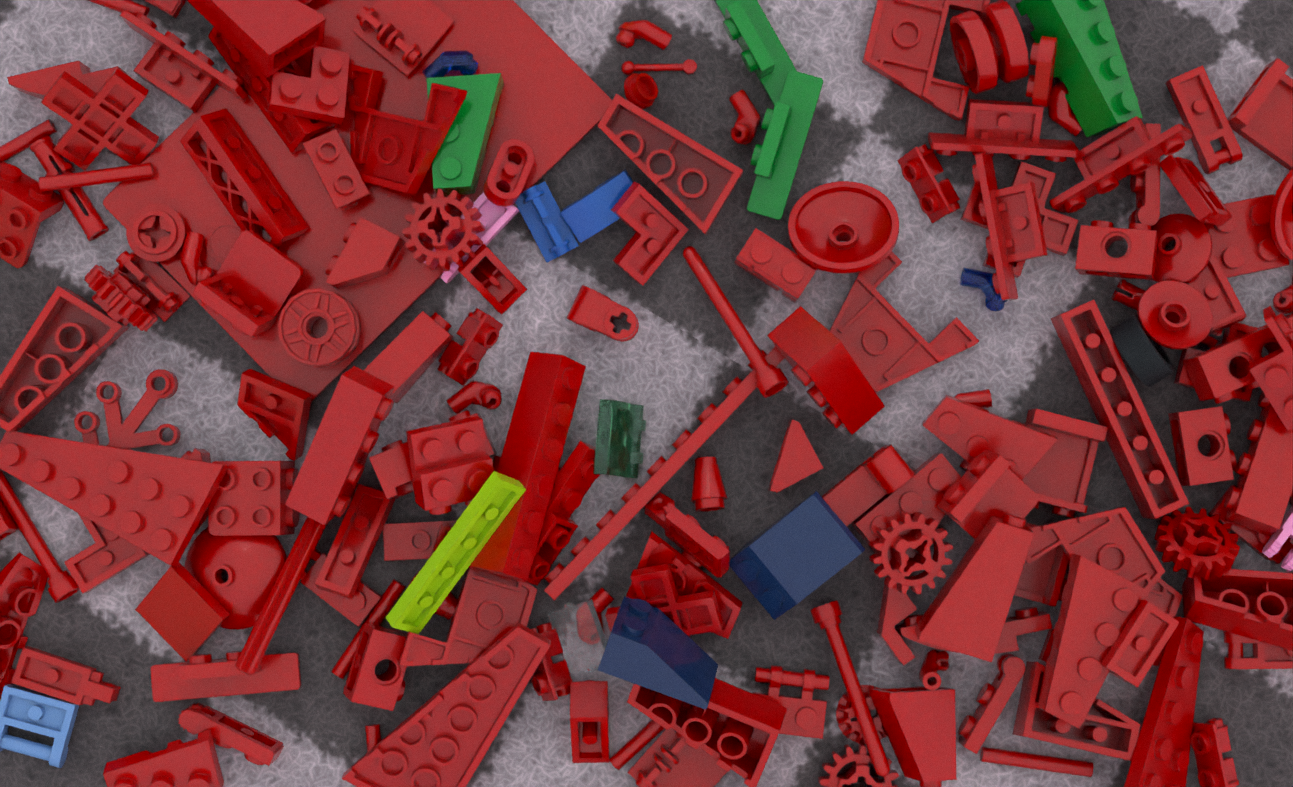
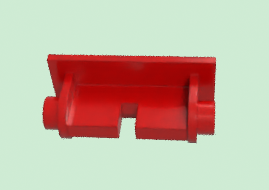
(336, 169)
(934, 197)
(163, 290)
(463, 361)
(551, 676)
(1209, 743)

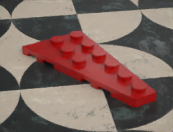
(131, 493)
(457, 725)
(1166, 731)

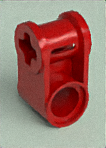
(598, 312)

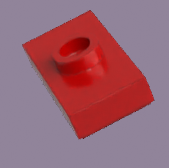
(411, 539)

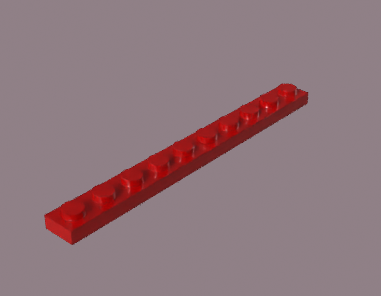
(660, 473)

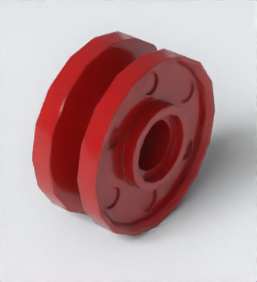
(297, 322)

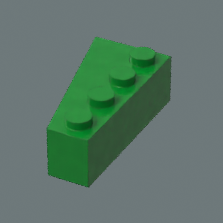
(1086, 61)

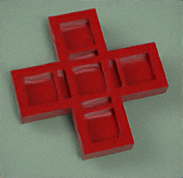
(100, 119)
(1057, 227)
(691, 612)

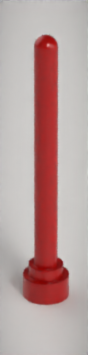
(769, 378)
(60, 582)
(829, 619)

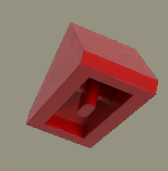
(492, 279)
(794, 460)

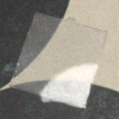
(579, 635)

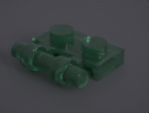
(619, 439)

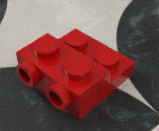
(448, 463)

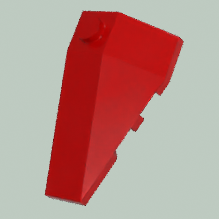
(20, 594)

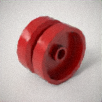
(989, 46)

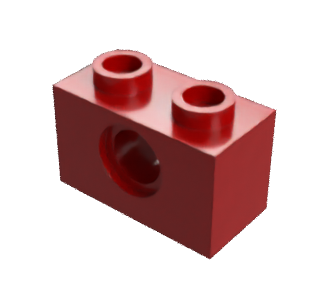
(1136, 263)
(1186, 431)
(362, 684)

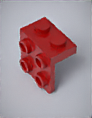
(21, 213)
(250, 285)
(986, 491)
(254, 499)

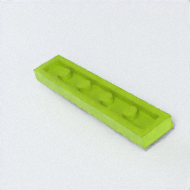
(455, 553)

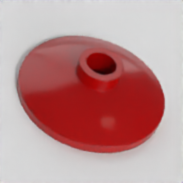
(1191, 250)
(1181, 303)

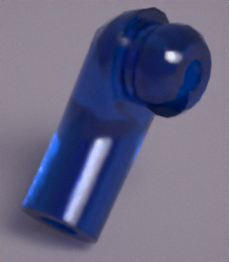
(452, 61)
(983, 281)

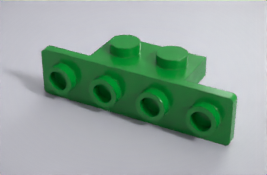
(759, 43)
(783, 144)

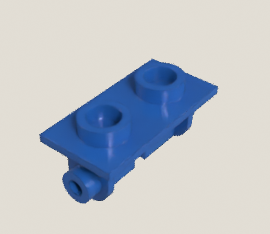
(545, 222)

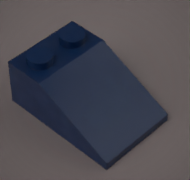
(795, 555)
(657, 655)

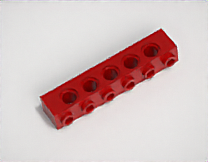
(1211, 367)

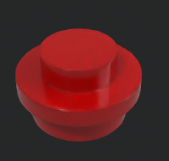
(640, 90)

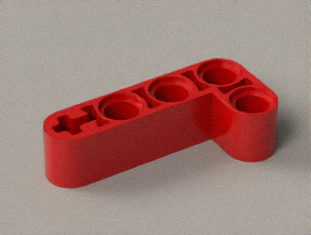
(868, 484)

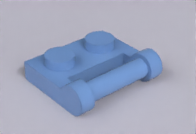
(37, 714)

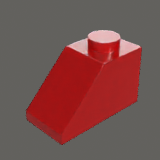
(589, 721)

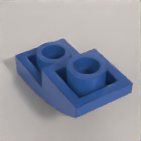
(593, 210)

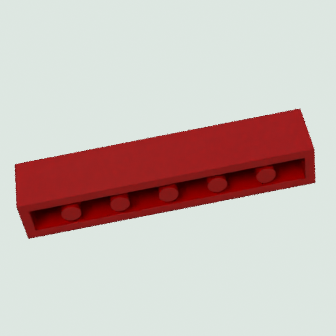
(1119, 409)
(533, 458)

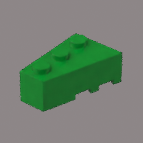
(464, 147)

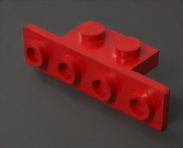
(175, 70)
(1003, 129)
(1114, 157)
(1012, 224)
(1275, 370)
(219, 677)

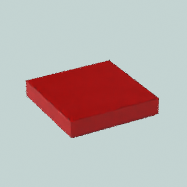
(182, 611)

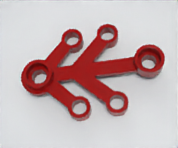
(124, 434)

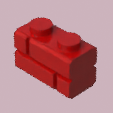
(775, 265)

